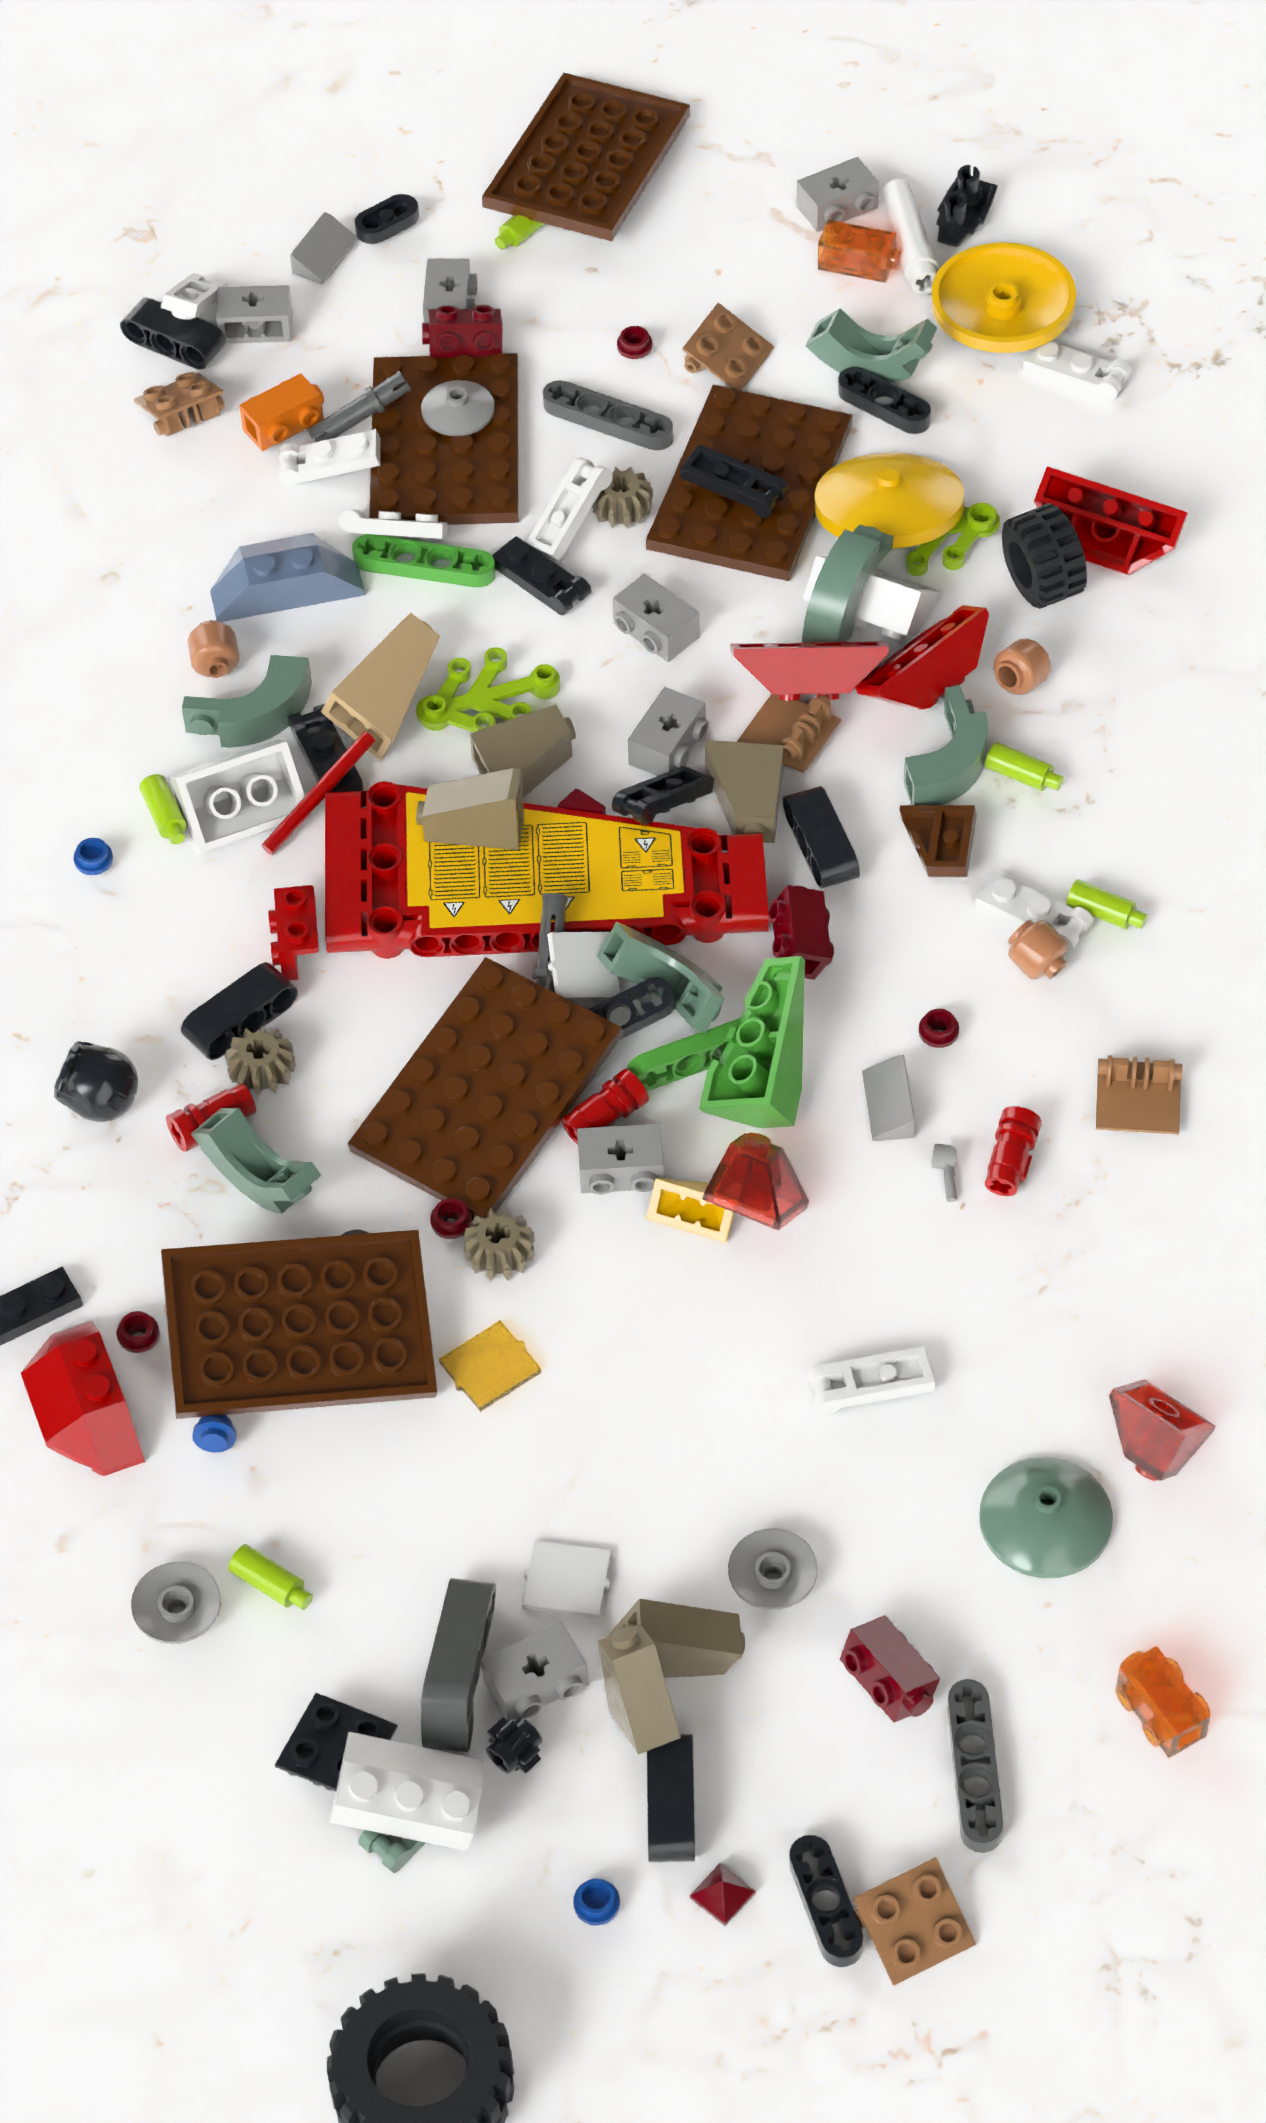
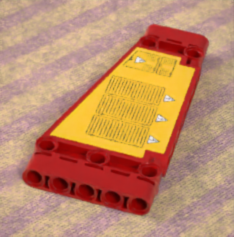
(490, 900)

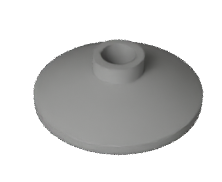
(457, 408)
(777, 1553)
(170, 1587)

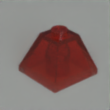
(757, 1182)
(1156, 1429)

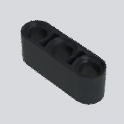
(183, 340)
(821, 837)
(245, 1003)
(671, 1801)

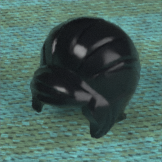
(96, 1082)

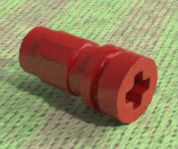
(604, 1108)
(184, 1122)
(1010, 1156)

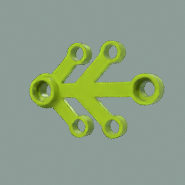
(976, 522)
(441, 709)

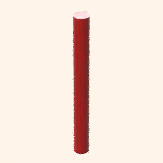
(317, 793)

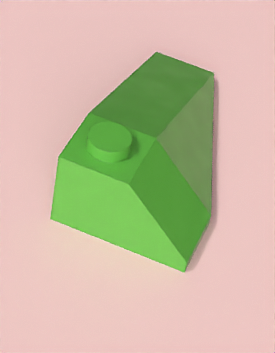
(763, 1062)

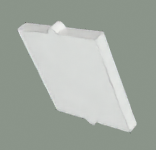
(577, 968)
(566, 1579)

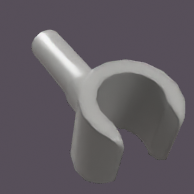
(945, 1158)

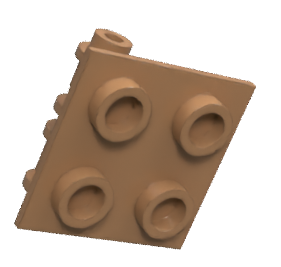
(726, 348)
(171, 402)
(795, 725)
(1138, 1095)
(913, 1921)

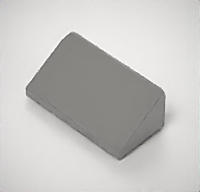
(322, 249)
(889, 1100)

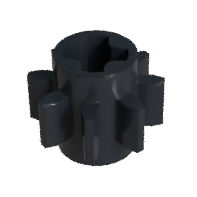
(514, 1745)

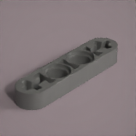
(647, 429)
(975, 1765)

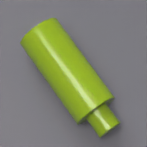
(516, 231)
(1022, 767)
(163, 808)
(1105, 905)
(269, 1577)

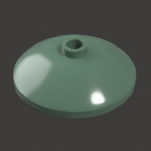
(1042, 1537)

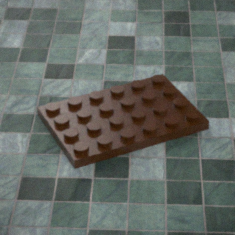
(586, 156)
(771, 435)
(440, 474)
(485, 1089)
(297, 1324)

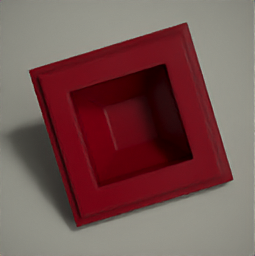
(722, 1894)

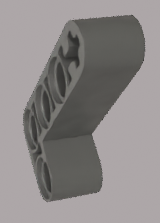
(456, 1665)

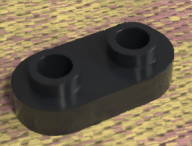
(386, 218)

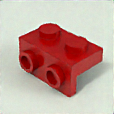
(295, 927)

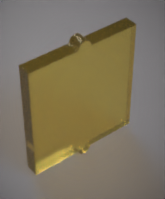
(490, 1365)

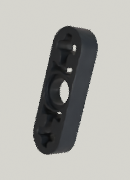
(905, 412)
(642, 993)
(831, 1881)

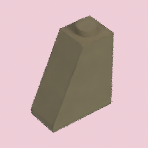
(531, 742)
(747, 784)
(475, 811)
(688, 1637)
(637, 1689)

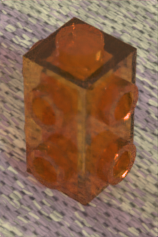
(858, 251)
(1162, 1701)

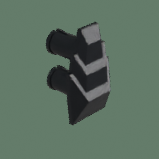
(964, 206)

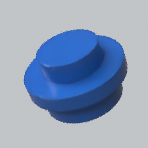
(93, 856)
(214, 1433)
(596, 1902)

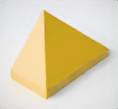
(682, 1207)

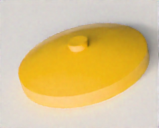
(1003, 297)
(894, 493)

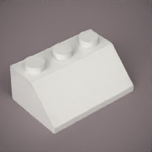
(887, 602)
(238, 794)
(408, 1791)

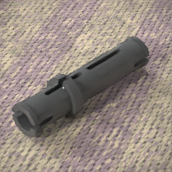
(361, 408)
(553, 908)

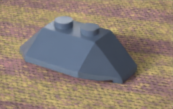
(284, 577)

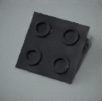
(320, 1739)

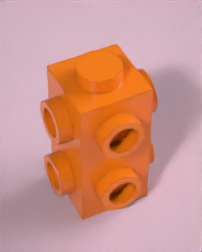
(282, 411)

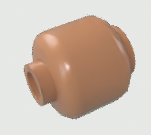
(213, 647)
(1021, 666)
(1038, 949)

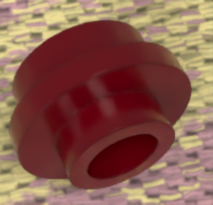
(634, 342)
(941, 1020)
(450, 1209)
(137, 1322)

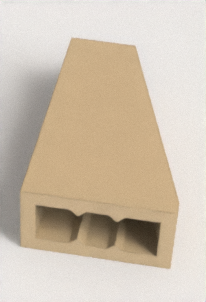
(383, 685)

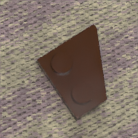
(941, 836)

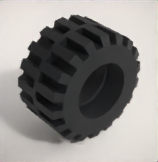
(1044, 556)

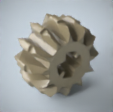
(625, 499)
(260, 1060)
(499, 1244)

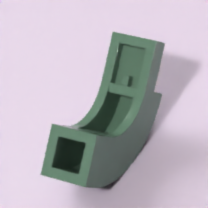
(845, 344)
(841, 582)
(257, 714)
(955, 768)
(641, 957)
(251, 1163)

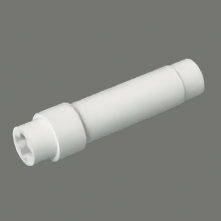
(917, 256)

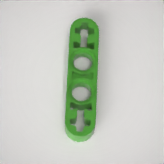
(421, 565)
(667, 1064)

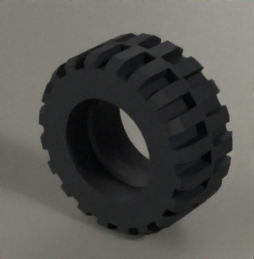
(417, 2013)

